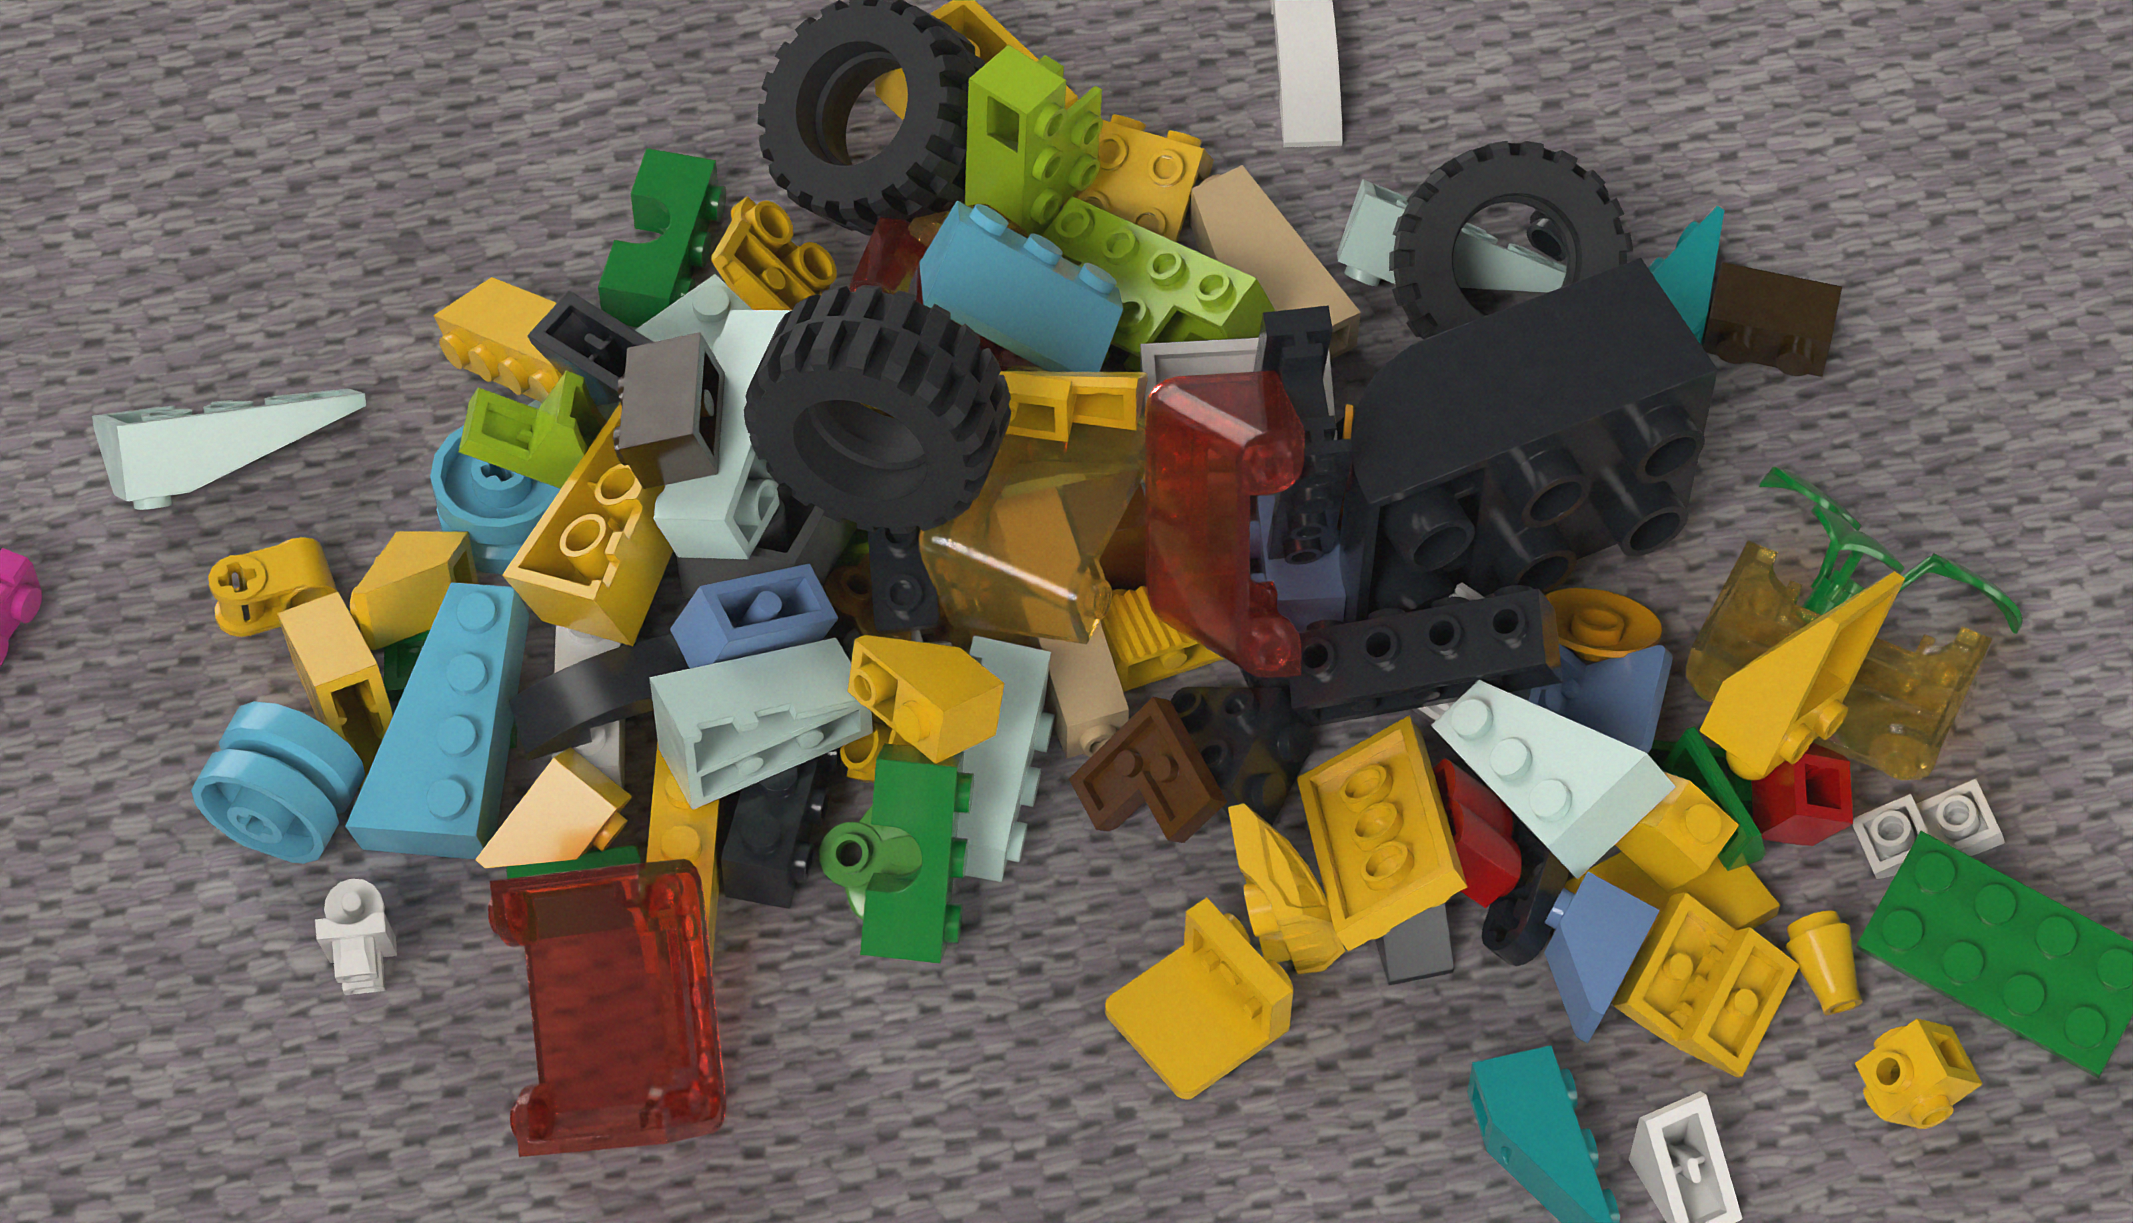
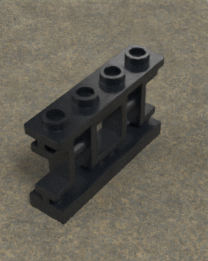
(1308, 511)

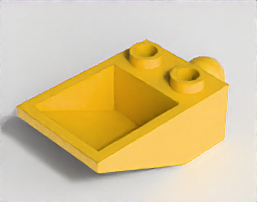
(1798, 686)

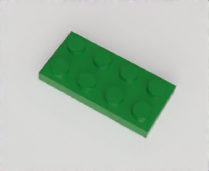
(2005, 953)

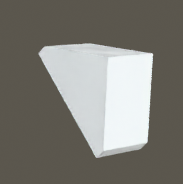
(1684, 1163)

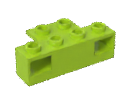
(1024, 144)
(1163, 286)

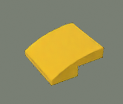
(1706, 985)

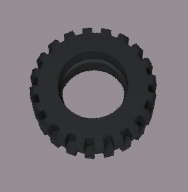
(814, 96)
(1487, 177)
(896, 358)

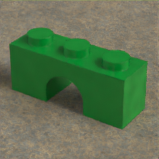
(678, 200)
(913, 912)

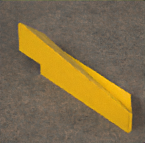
(1049, 402)

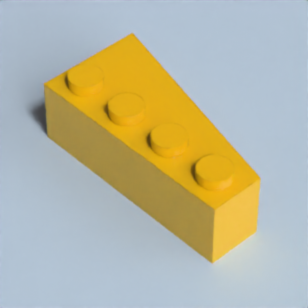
(595, 549)

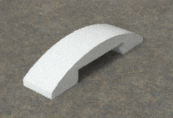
(1308, 72)

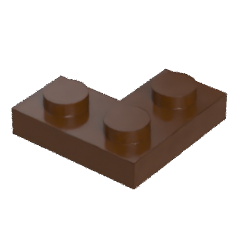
(1152, 763)

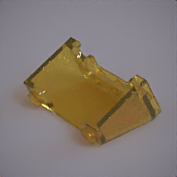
(1036, 534)
(1900, 700)

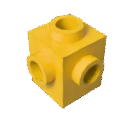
(1917, 1074)

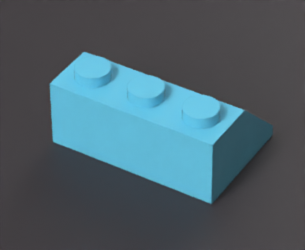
(1020, 291)

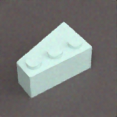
(754, 717)
(1004, 761)
(1553, 773)

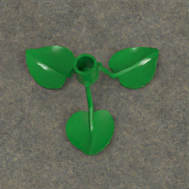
(1835, 588)

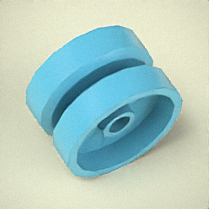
(486, 502)
(278, 782)

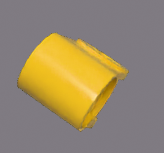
(269, 584)

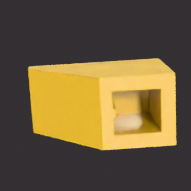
(409, 584)
(926, 693)

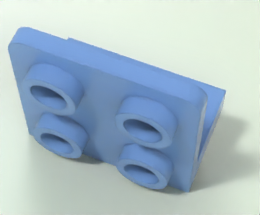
(1610, 696)

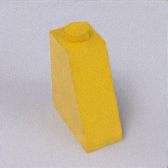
(338, 673)

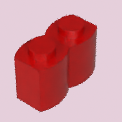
(1481, 834)

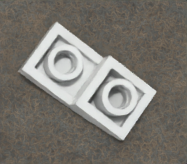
(1954, 817)

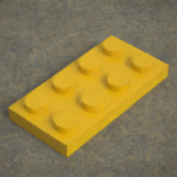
(1380, 834)

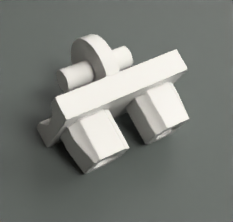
(356, 936)

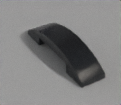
(591, 694)

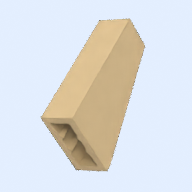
(1248, 232)
(1083, 693)

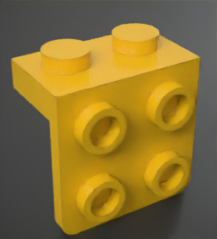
(1146, 175)
(1204, 1004)

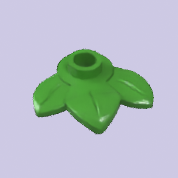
(883, 851)

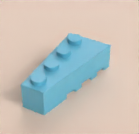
(449, 738)

